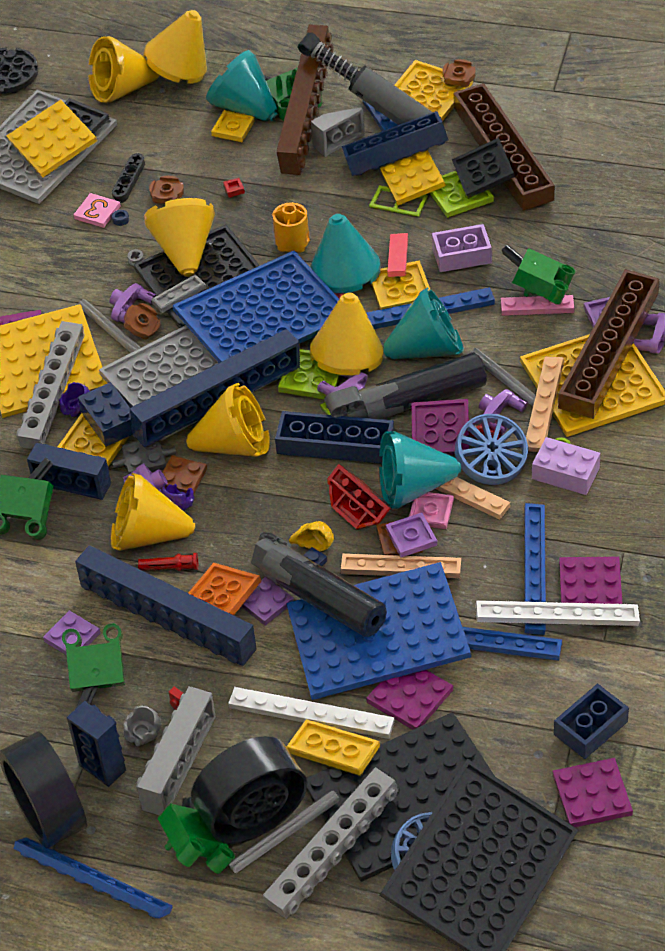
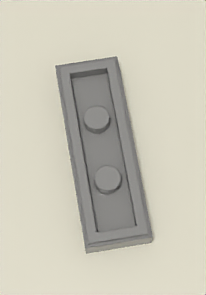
(178, 293)

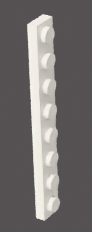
(557, 613)
(300, 710)

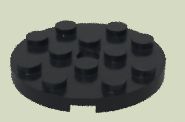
(21, 68)

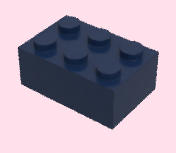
(106, 413)
(591, 721)

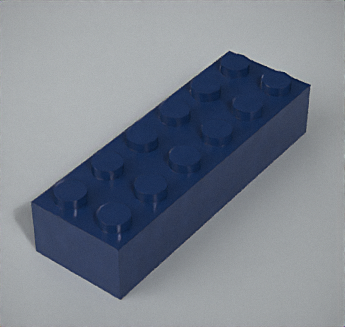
(395, 143)
(331, 436)

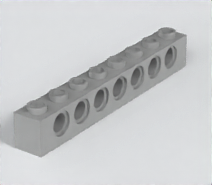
(51, 385)
(333, 831)

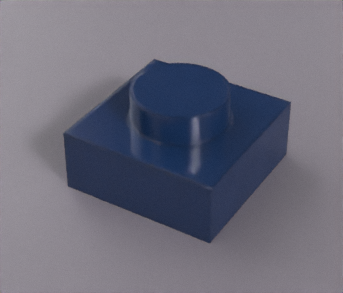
(316, 556)

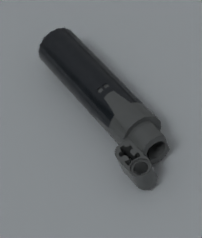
(419, 386)
(318, 585)

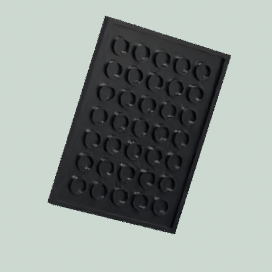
(423, 769)
(479, 862)

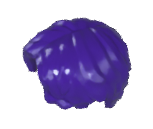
(69, 400)
(181, 499)

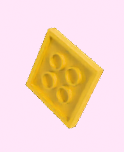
(412, 177)
(399, 290)
(84, 439)

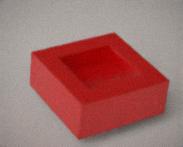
(233, 187)
(175, 695)

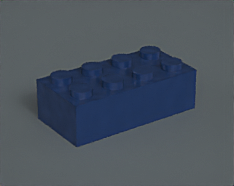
(72, 470)
(96, 743)

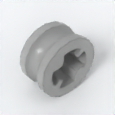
(135, 253)

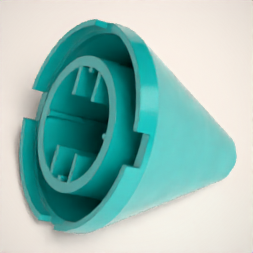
(243, 89)
(344, 257)
(424, 331)
(412, 469)

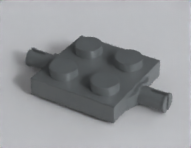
(152, 456)

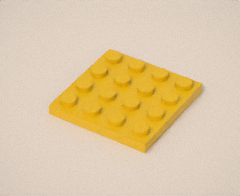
(427, 86)
(51, 138)

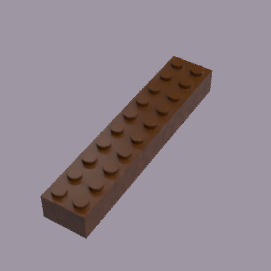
(303, 107)
(488, 122)
(608, 344)

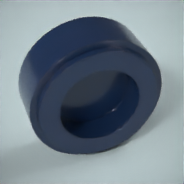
(120, 217)

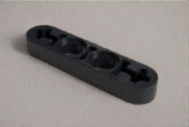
(126, 177)

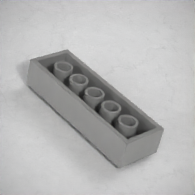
(176, 750)

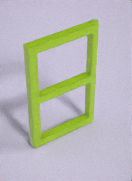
(395, 209)

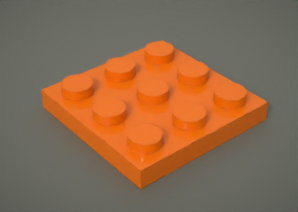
(225, 587)

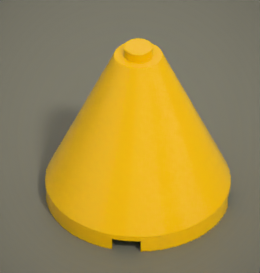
(179, 50)
(117, 70)
(181, 231)
(347, 340)
(231, 426)
(147, 516)

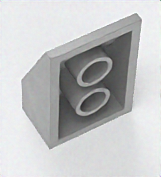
(336, 130)

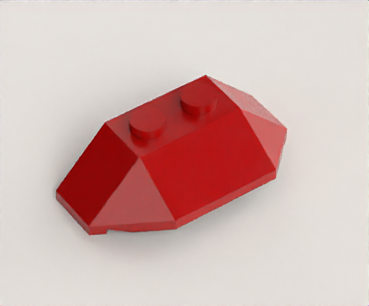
(355, 499)

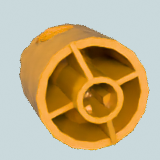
(291, 227)

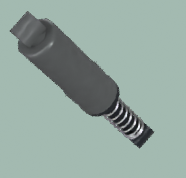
(366, 84)

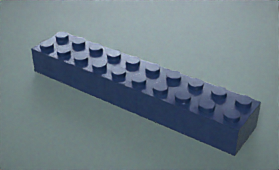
(195, 396)
(166, 605)

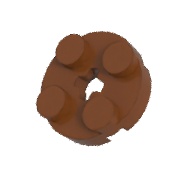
(453, 77)
(158, 188)
(133, 324)

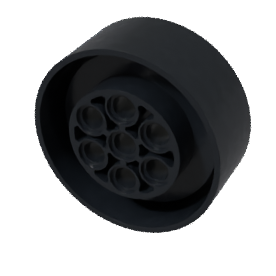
(42, 789)
(248, 790)

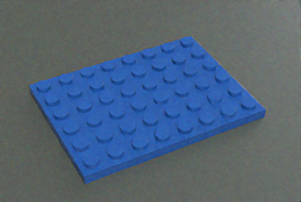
(258, 306)
(417, 634)

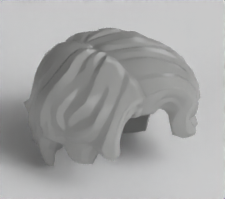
(141, 725)

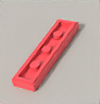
(397, 255)

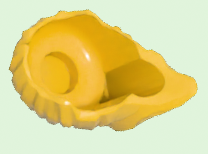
(313, 535)

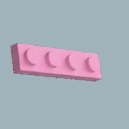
(535, 305)

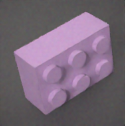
(461, 248)
(566, 466)

